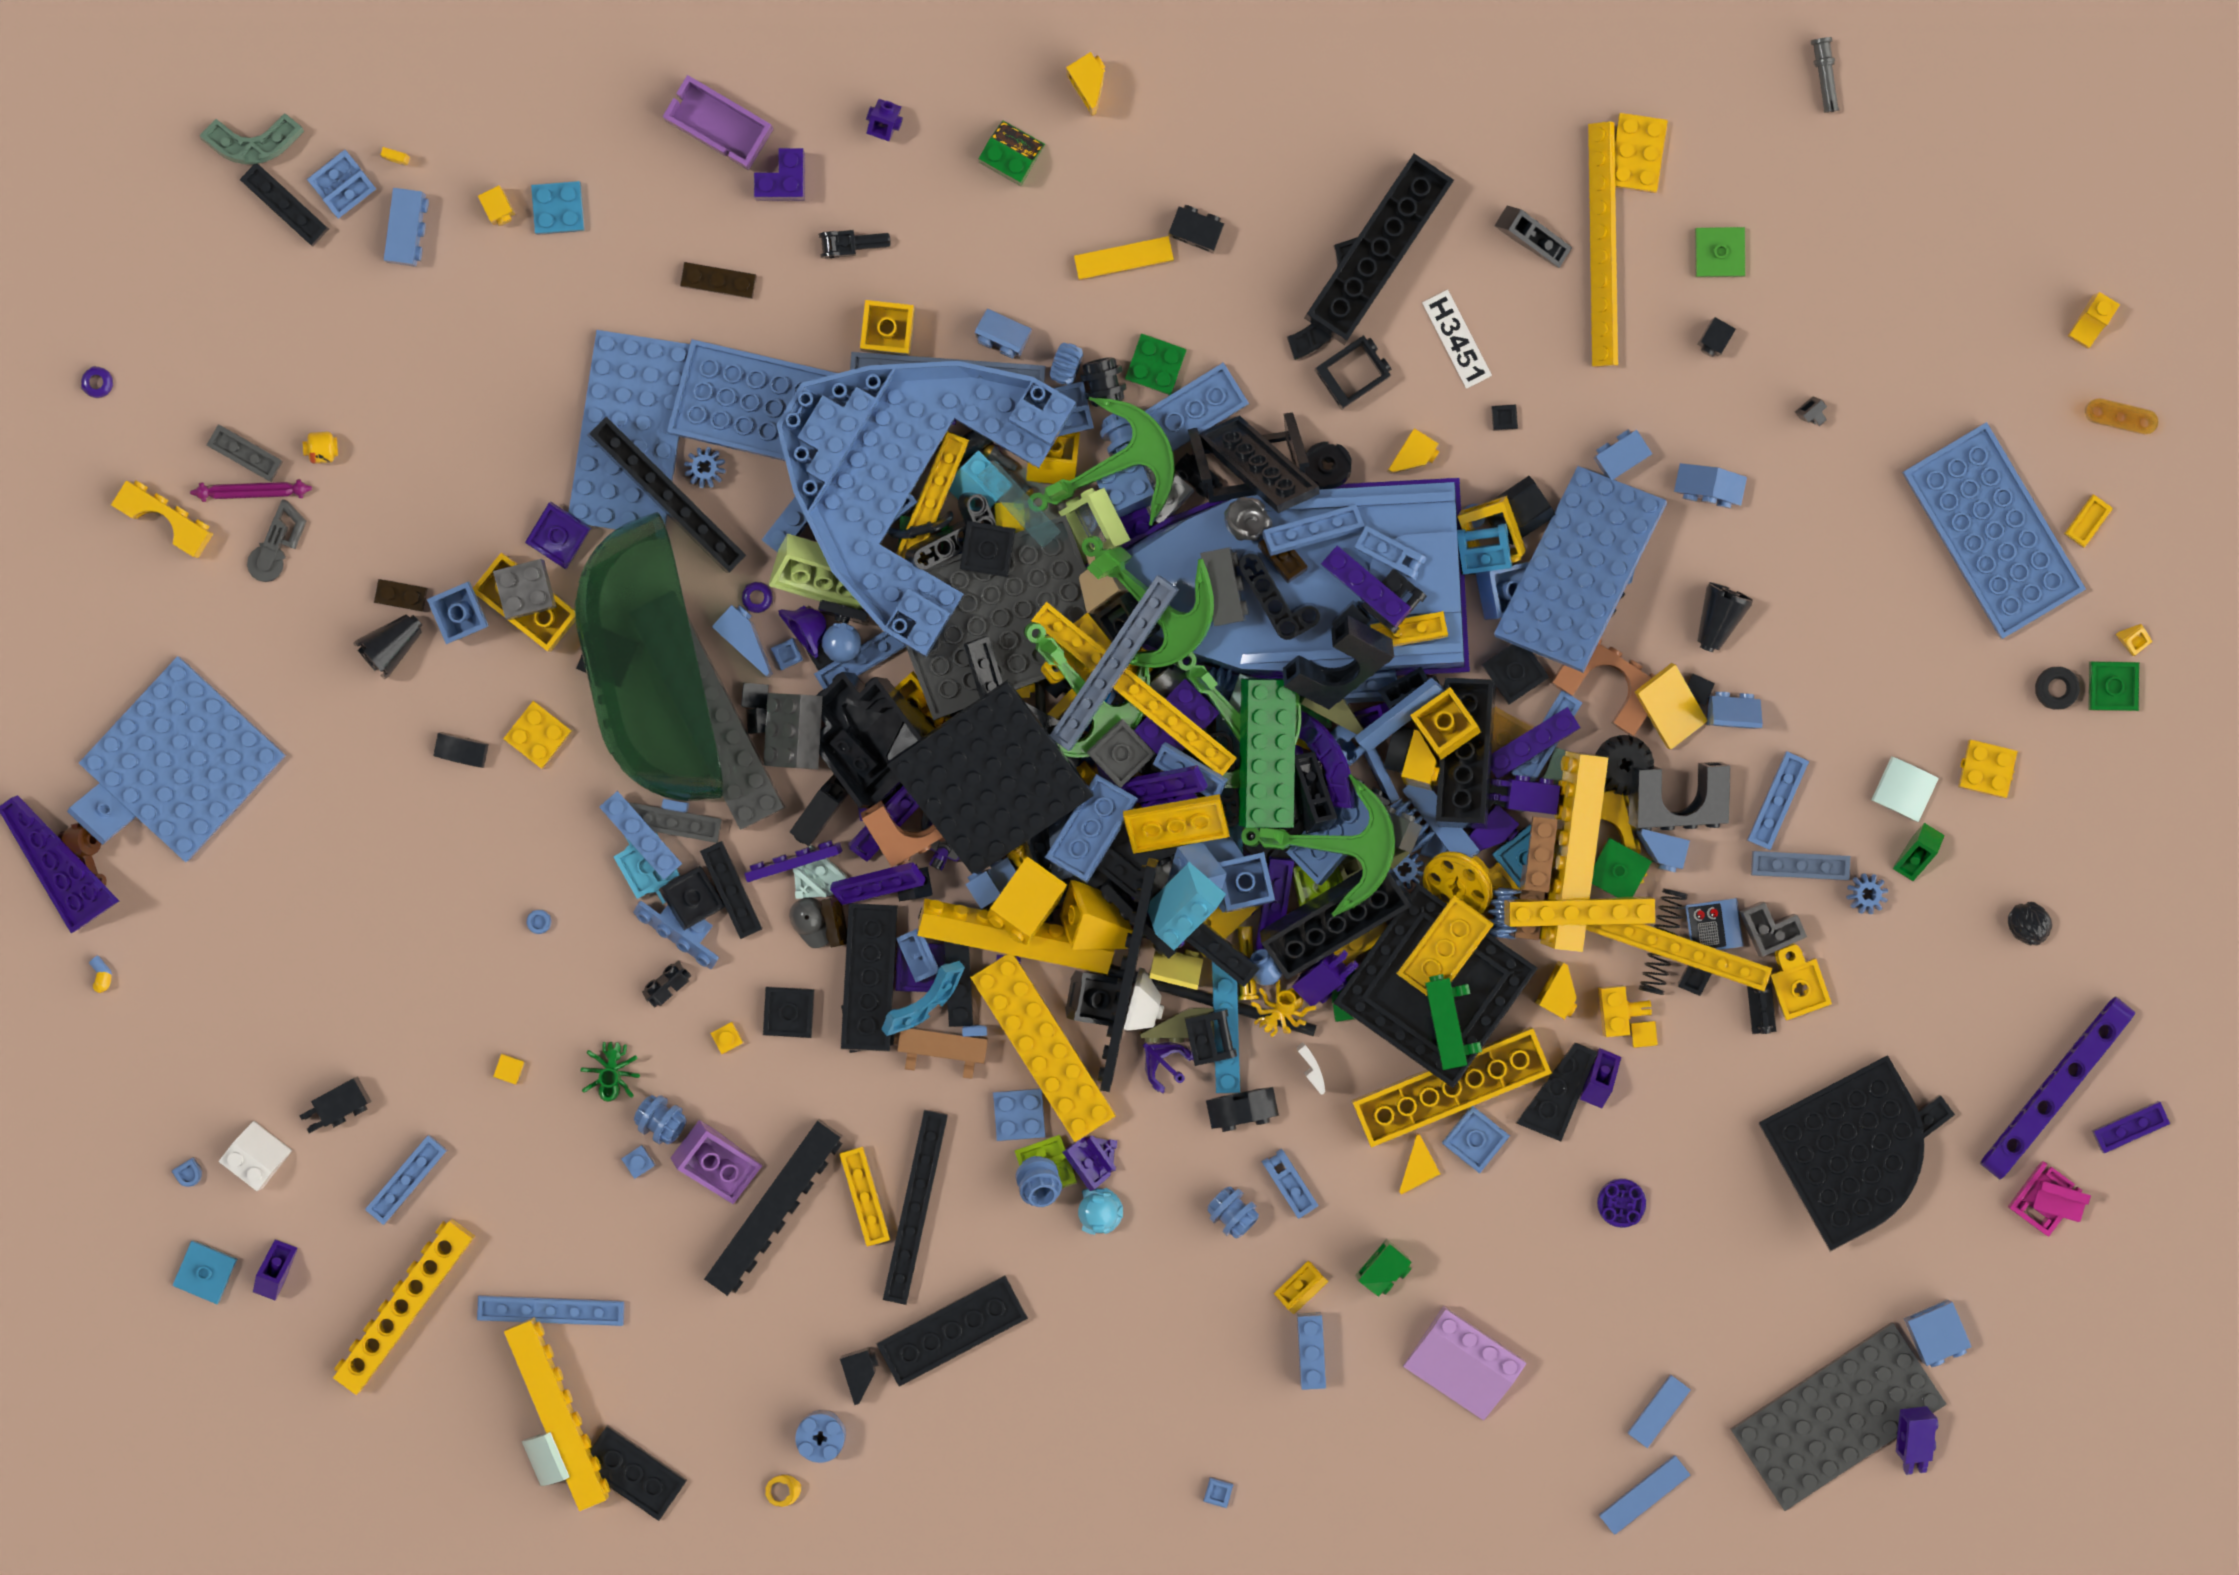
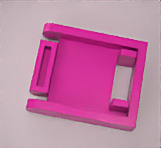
(2028, 1192)

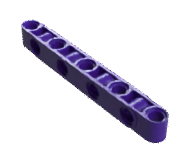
(2057, 1087)

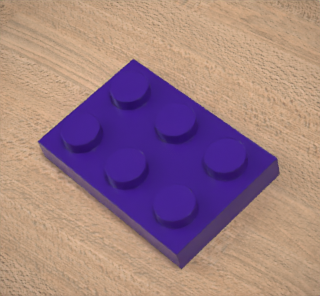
(1188, 702)

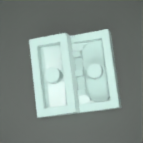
(1905, 789)
(545, 1459)

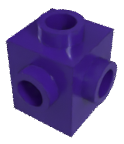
(884, 119)

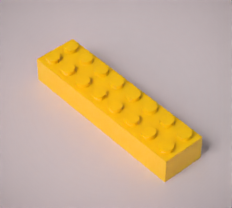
(1575, 841)
(1043, 1046)
(1426, 1098)

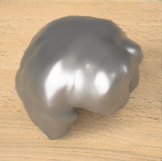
(1247, 519)

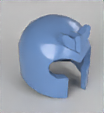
(841, 642)
(1343, 738)

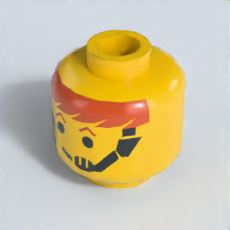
(320, 447)

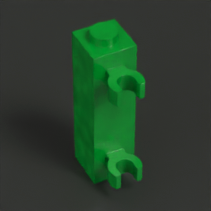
(1446, 1022)

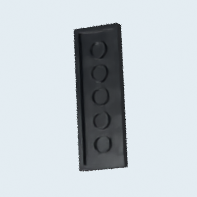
(1259, 464)
(868, 976)
(952, 1330)

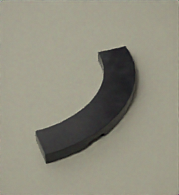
(1312, 337)

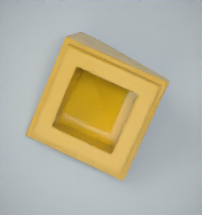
(2134, 639)

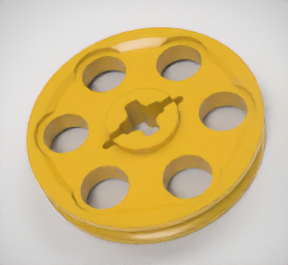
(1464, 882)

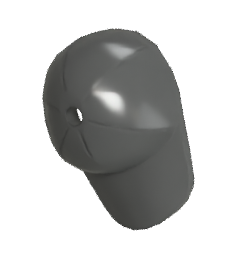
(811, 930)

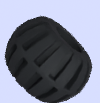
(1630, 750)

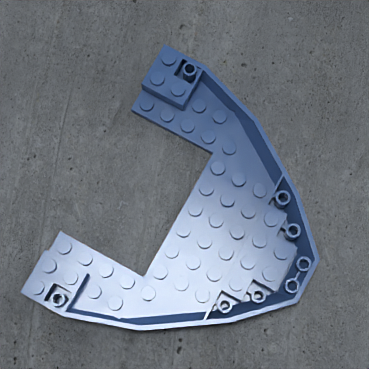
(862, 445)

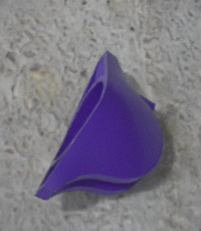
(807, 626)

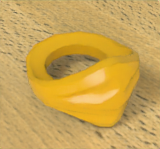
(794, 1490)

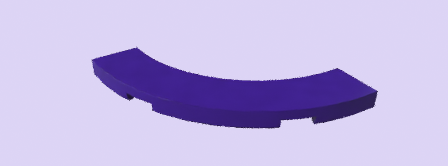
(1332, 759)

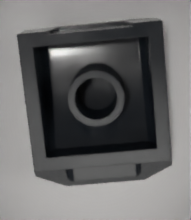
(1528, 508)
(1116, 614)
(1091, 998)

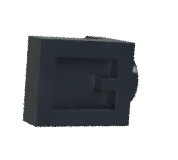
(1694, 980)

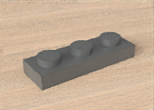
(244, 453)

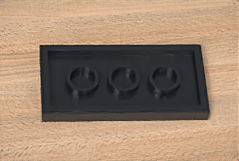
(636, 1473)

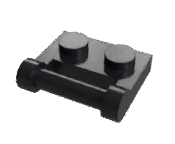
(1400, 586)
(1202, 1038)

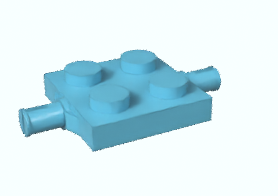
(640, 874)

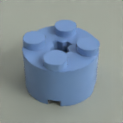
(808, 1443)

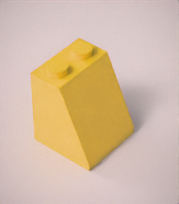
(1026, 901)
(1091, 920)

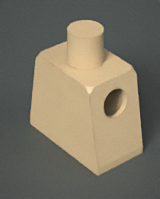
(1099, 592)

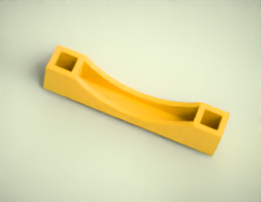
(1579, 912)

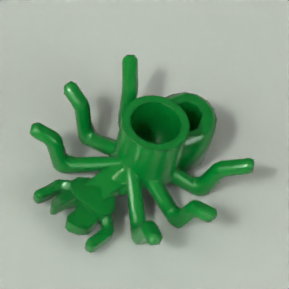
(610, 1077)

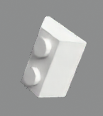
(255, 1156)

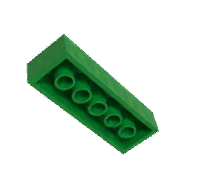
(1266, 754)

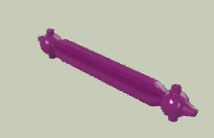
(251, 490)

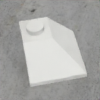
(1144, 1003)

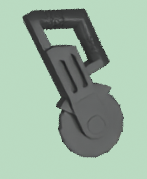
(266, 561)

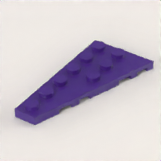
(67, 880)

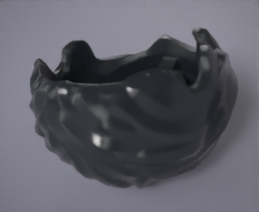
(2030, 923)

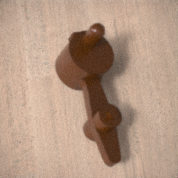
(83, 846)

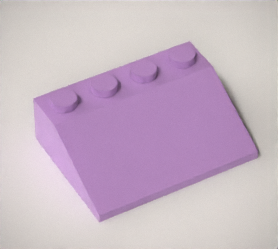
(1464, 1363)

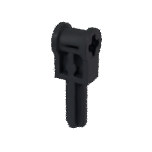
(845, 243)

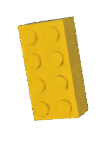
(542, 627)

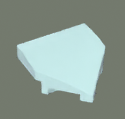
(816, 878)

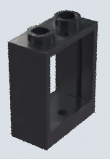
(1333, 387)

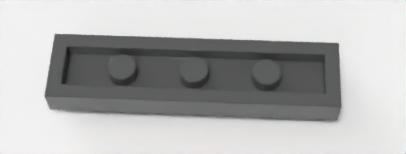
(680, 823)

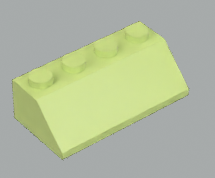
(805, 572)

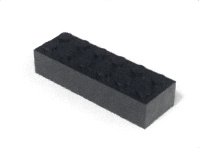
(1467, 770)
(1313, 932)

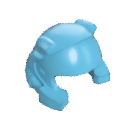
(1100, 1211)

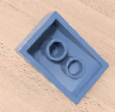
(742, 635)

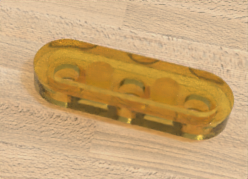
(2132, 416)

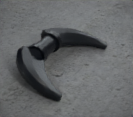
(922, 529)

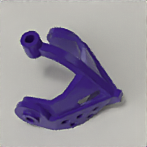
(1155, 1054)

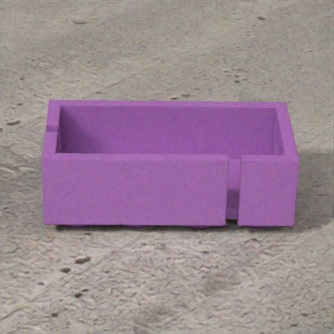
(718, 122)

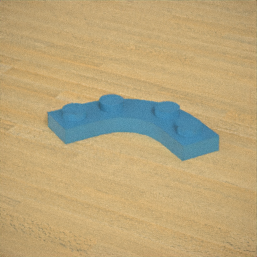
(916, 1013)

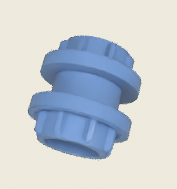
(1117, 431)
(662, 1121)
(1038, 1181)
(1233, 1212)

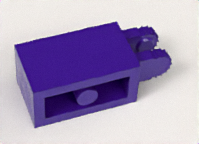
(1528, 795)
(1324, 977)
(1916, 1438)

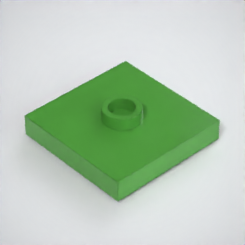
(1720, 252)

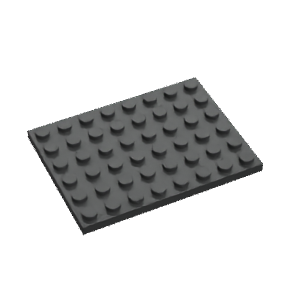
(1002, 611)

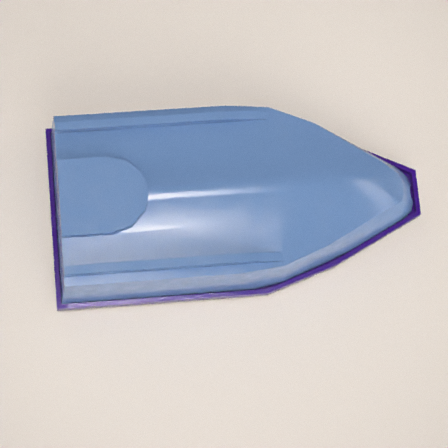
(1408, 511)

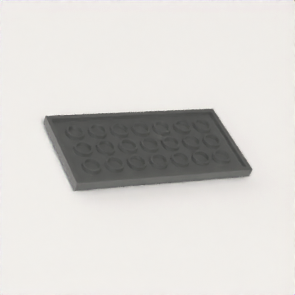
(1836, 1416)

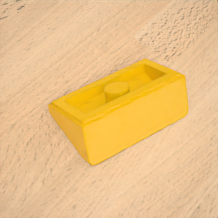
(1301, 1287)

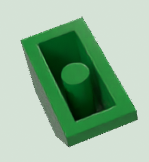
(1919, 852)

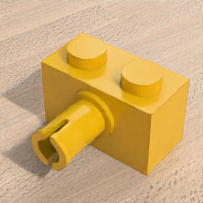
(1617, 1010)

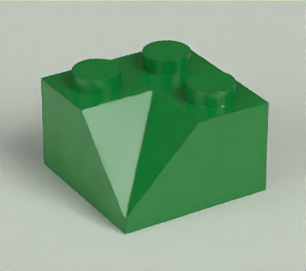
(1383, 1268)

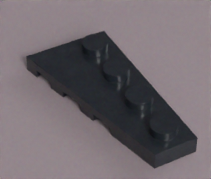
(1557, 1098)

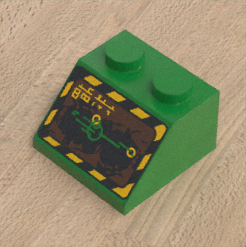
(1011, 153)

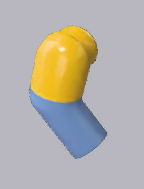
(103, 975)

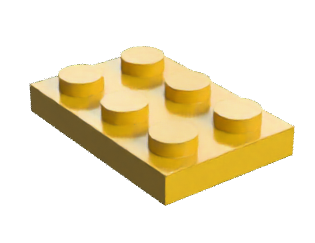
(1639, 152)

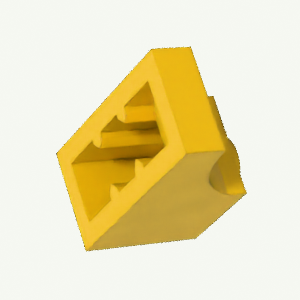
(2093, 319)

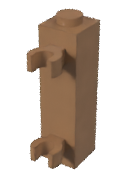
(942, 1045)

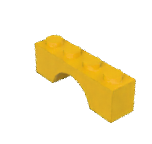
(188, 535)
(1615, 812)

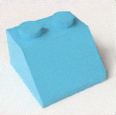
(967, 480)

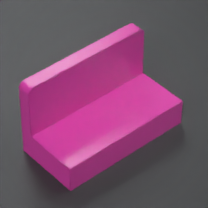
(2061, 1201)

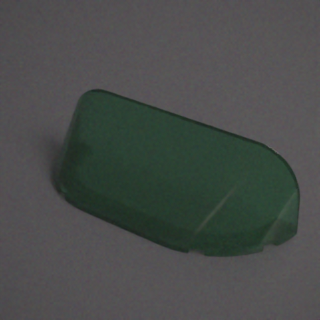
(646, 664)

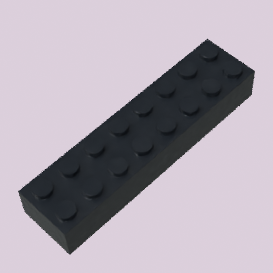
(1379, 249)

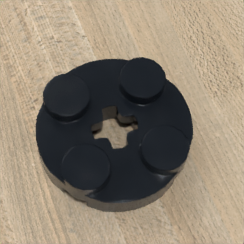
(1331, 454)

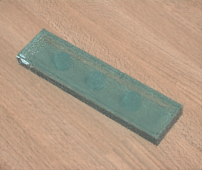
(1019, 504)

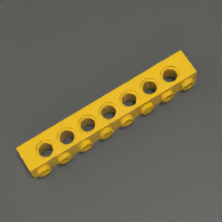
(357, 1379)

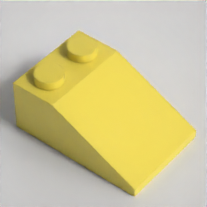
(1180, 969)

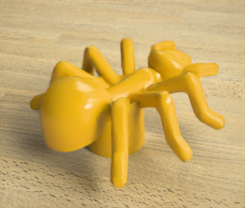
(1286, 1005)

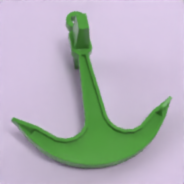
(1147, 448)
(1181, 630)
(1206, 684)
(1107, 714)
(1371, 847)

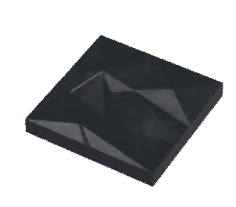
(1403, 1013)

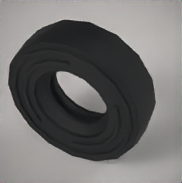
(2046, 698)

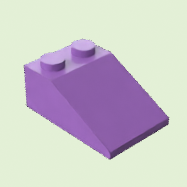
(715, 1162)

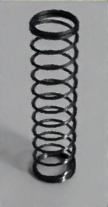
(1646, 987)

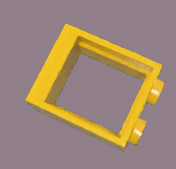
(1490, 508)

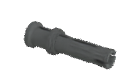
(1824, 63)

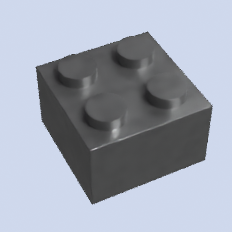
(524, 589)

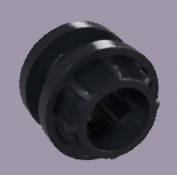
(1103, 379)

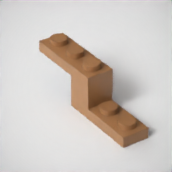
(1537, 871)

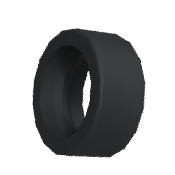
(1398, 749)

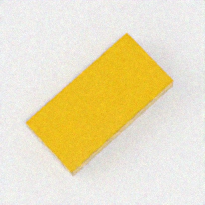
(2088, 521)

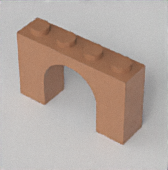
(1632, 712)
(892, 840)

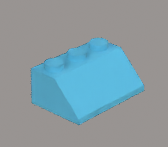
(1183, 905)

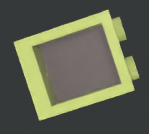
(1094, 517)

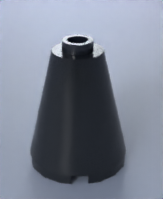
(1720, 615)
(389, 644)

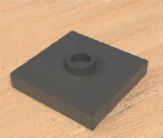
(1120, 753)

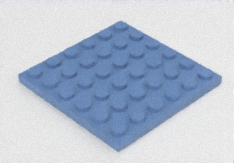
(182, 759)

